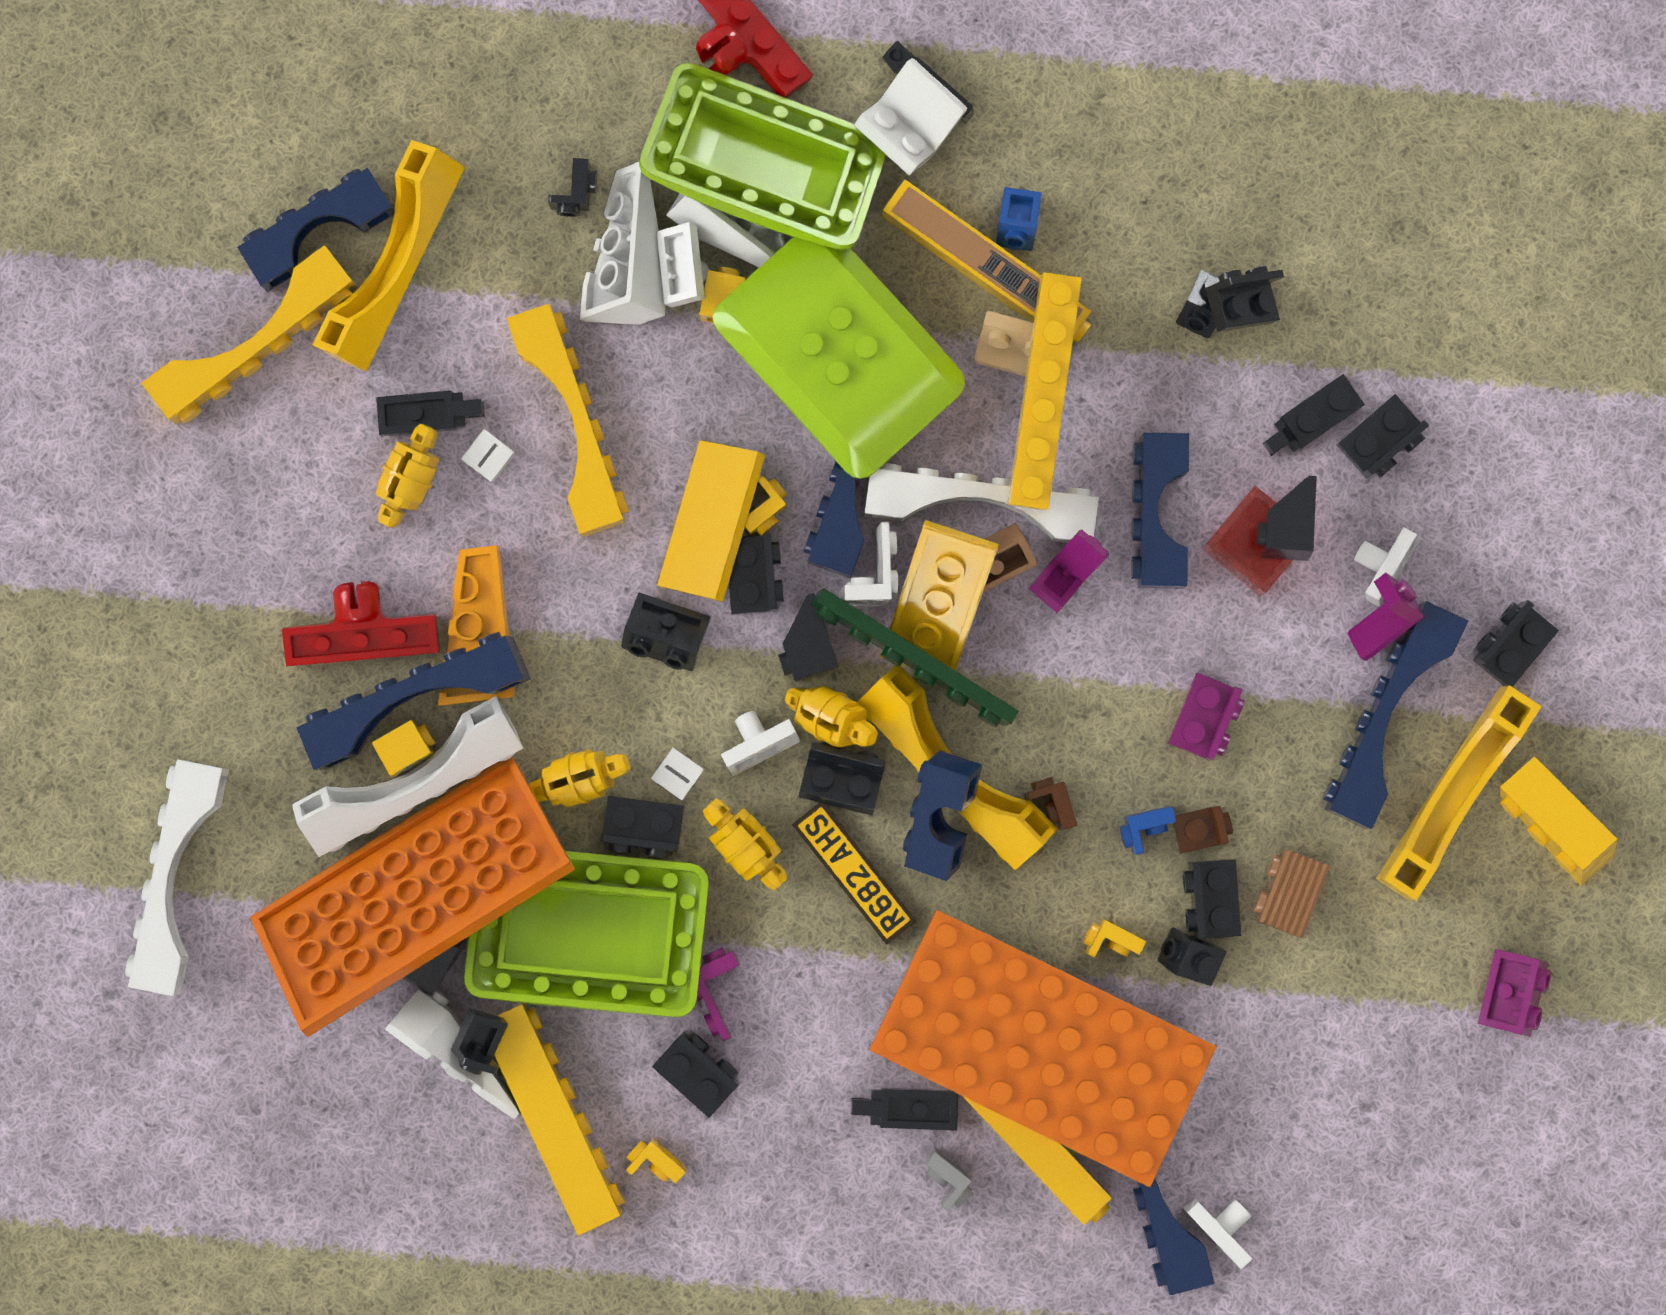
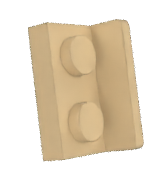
(1004, 343)

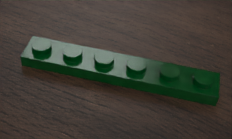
(899, 651)

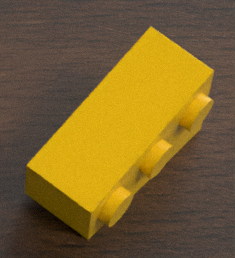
(1558, 820)

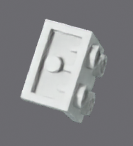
(912, 117)
(862, 590)

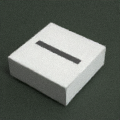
(488, 456)
(677, 774)

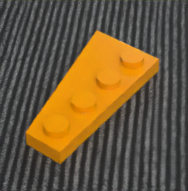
(476, 613)

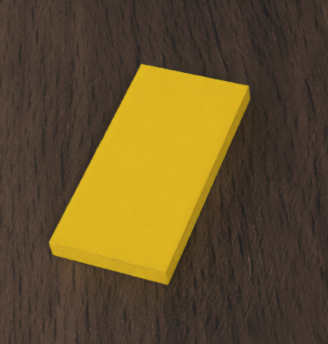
(711, 520)
(943, 591)

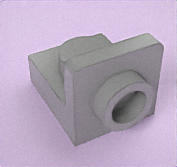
(944, 1172)

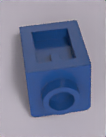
(1018, 219)
(1151, 821)

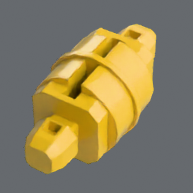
(407, 475)
(831, 716)
(575, 769)
(745, 844)

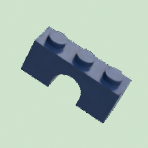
(932, 843)

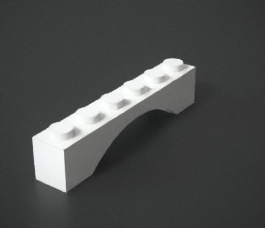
(902, 494)
(341, 814)
(159, 953)

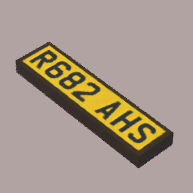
(854, 872)

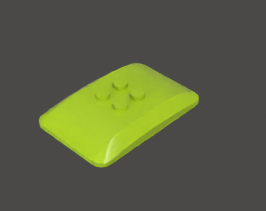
(762, 157)
(839, 352)
(599, 940)

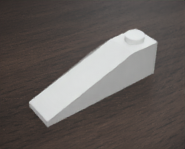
(727, 232)
(628, 269)
(430, 1030)

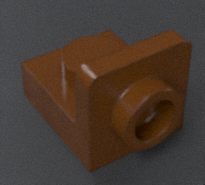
(1059, 808)
(1202, 829)

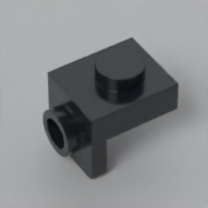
(583, 183)
(1196, 312)
(1191, 957)
(479, 1041)

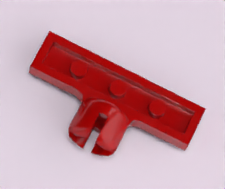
(748, 37)
(360, 631)

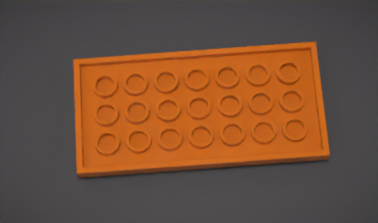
(410, 895)
(1042, 1048)

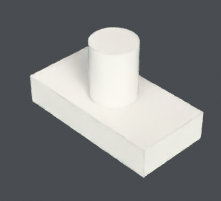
(681, 265)
(1382, 561)
(758, 743)
(1223, 1228)

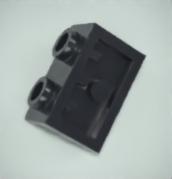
(1244, 299)
(1382, 437)
(752, 576)
(664, 632)
(1515, 643)
(842, 778)
(642, 825)
(1213, 899)
(696, 1073)

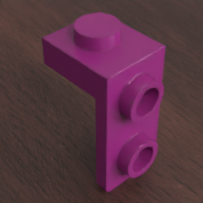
(1069, 570)
(1388, 620)
(715, 964)

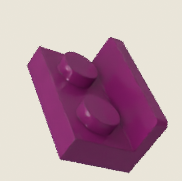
(1205, 717)
(1514, 993)

